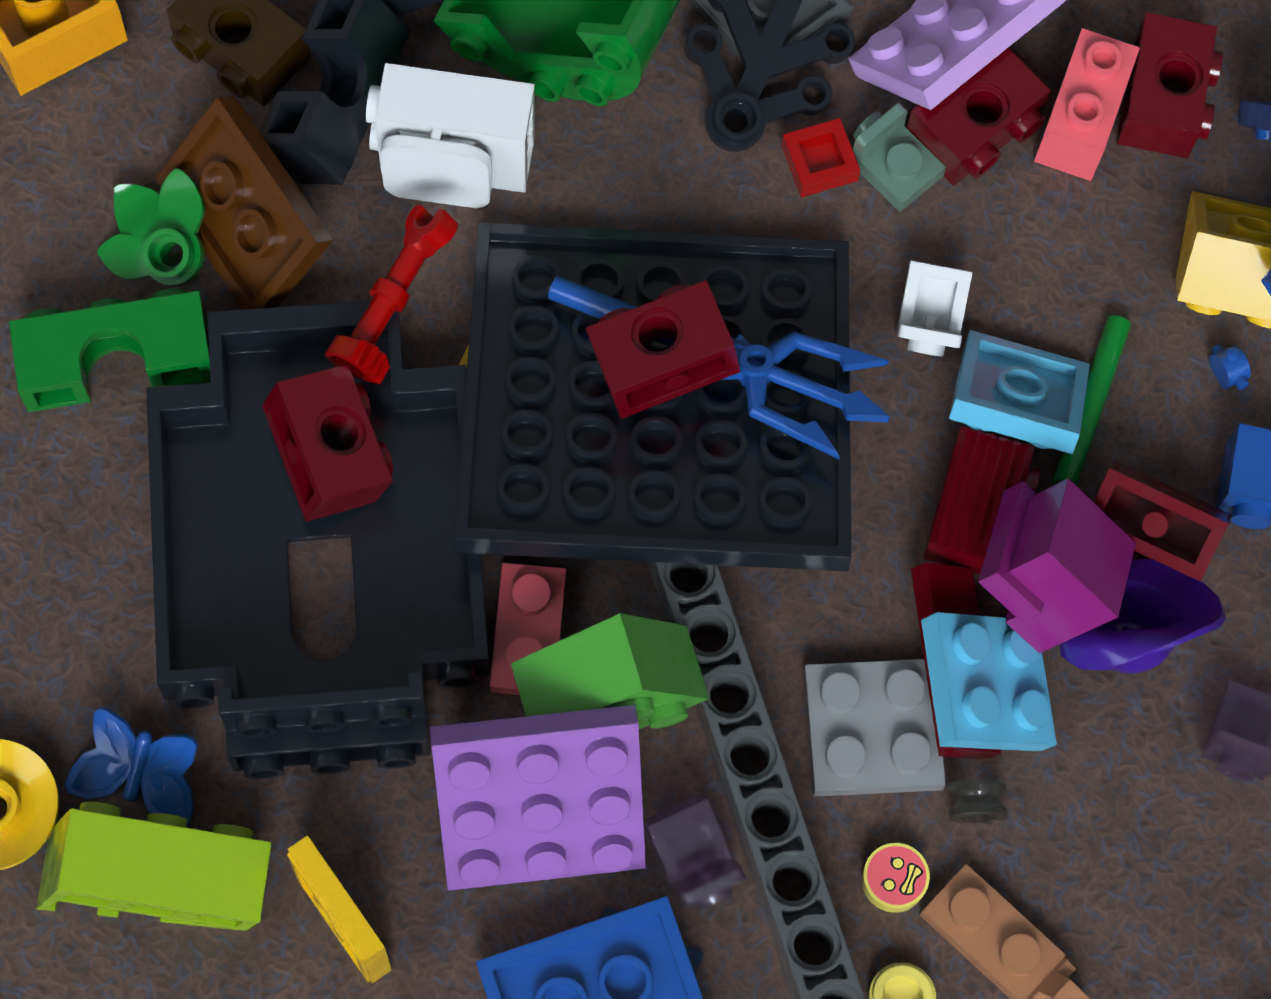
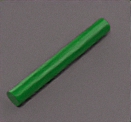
(1097, 390)

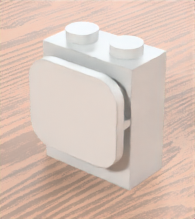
(451, 134)

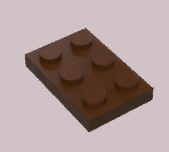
(255, 217)

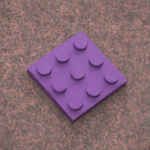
(539, 797)

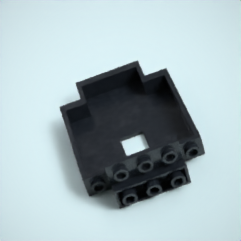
(223, 553)

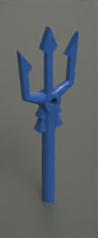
(759, 369)

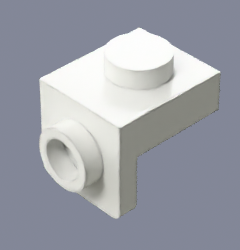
(933, 307)

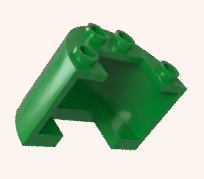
(562, 46)

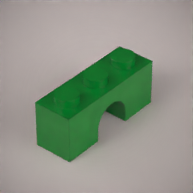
(59, 348)

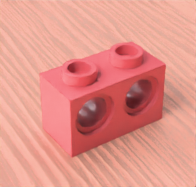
(1087, 104)

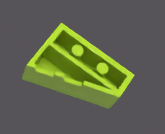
(155, 868)

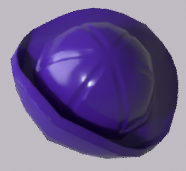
(1155, 615)

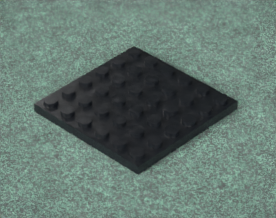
(683, 481)

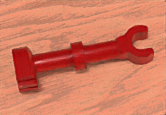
(421, 241)

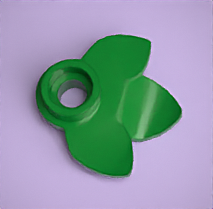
(151, 226)

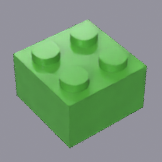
(614, 666)

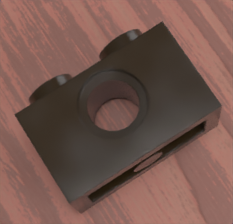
(253, 66)

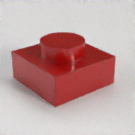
(820, 157)

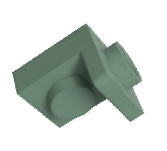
(895, 158)

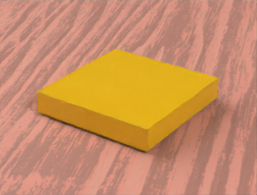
(338, 910)

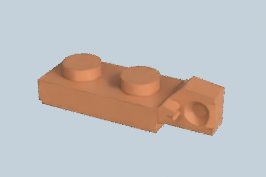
(1000, 940)

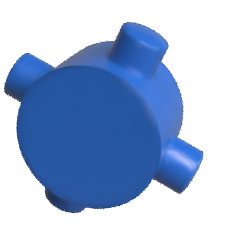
(1230, 366)

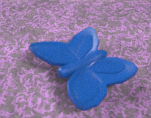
(144, 764)

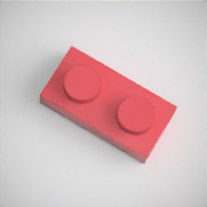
(526, 618)

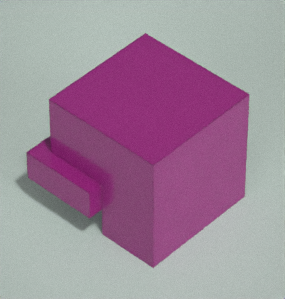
(1055, 563)

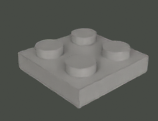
(871, 728)

